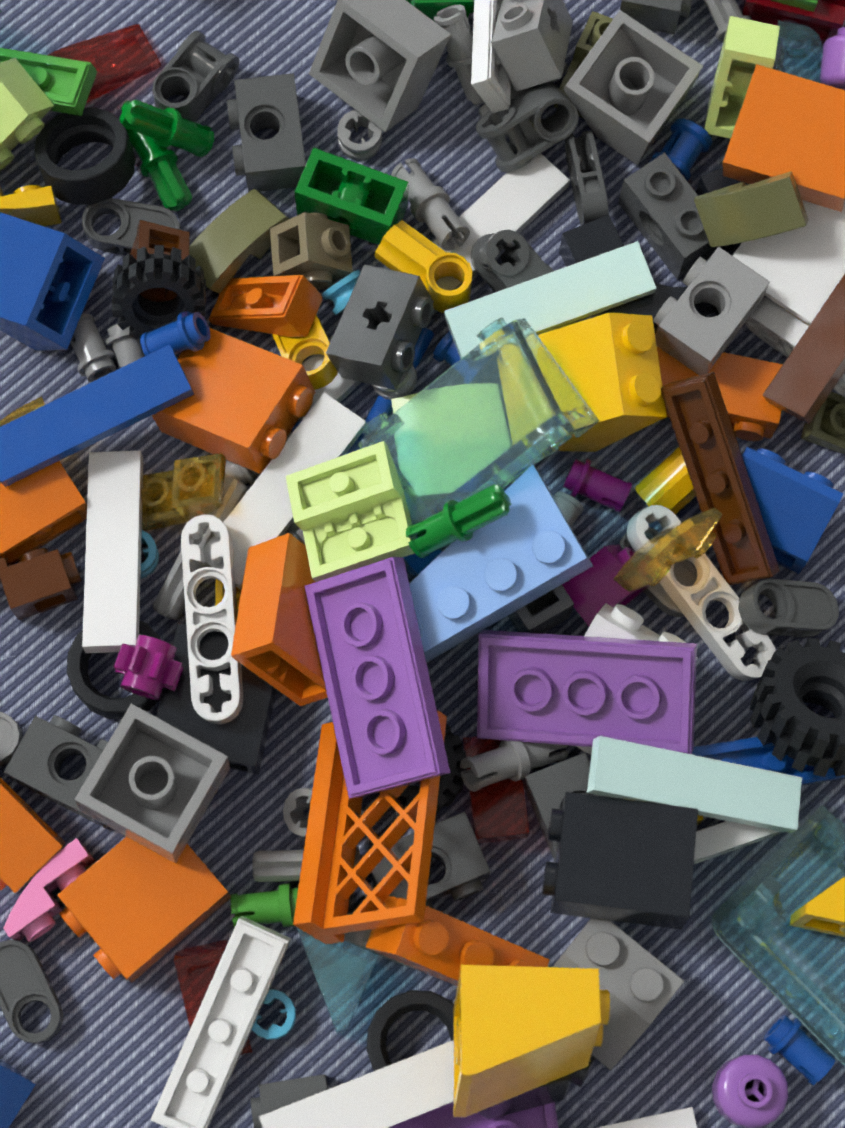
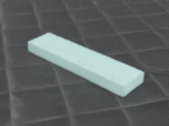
(557, 296)
(692, 781)

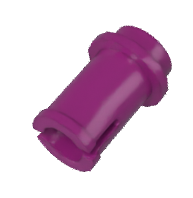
(597, 485)

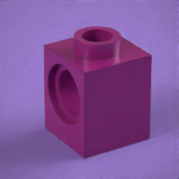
(596, 585)

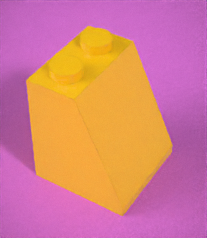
(616, 373)
(522, 1030)

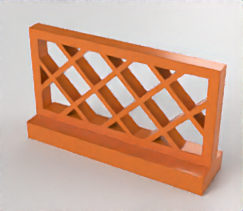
(331, 844)

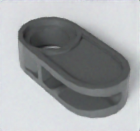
(586, 177)
(130, 214)
(799, 606)
(24, 982)

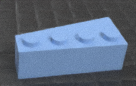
(497, 568)

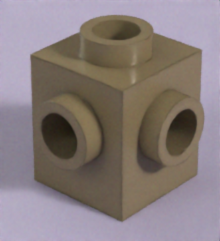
(312, 248)

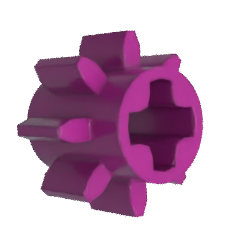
(148, 667)

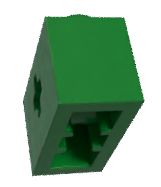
(351, 195)

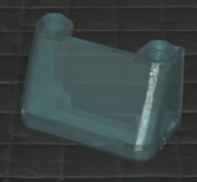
(481, 420)
(794, 963)

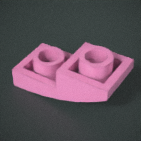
(36, 905)

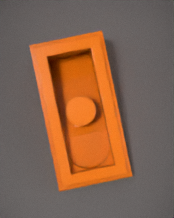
(268, 305)

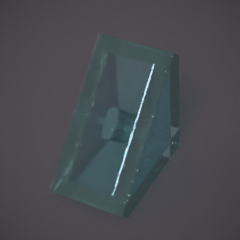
(341, 976)

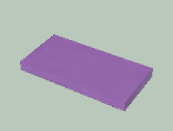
(376, 678)
(585, 689)

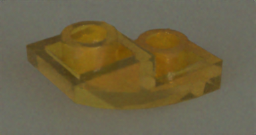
(183, 493)
(672, 545)

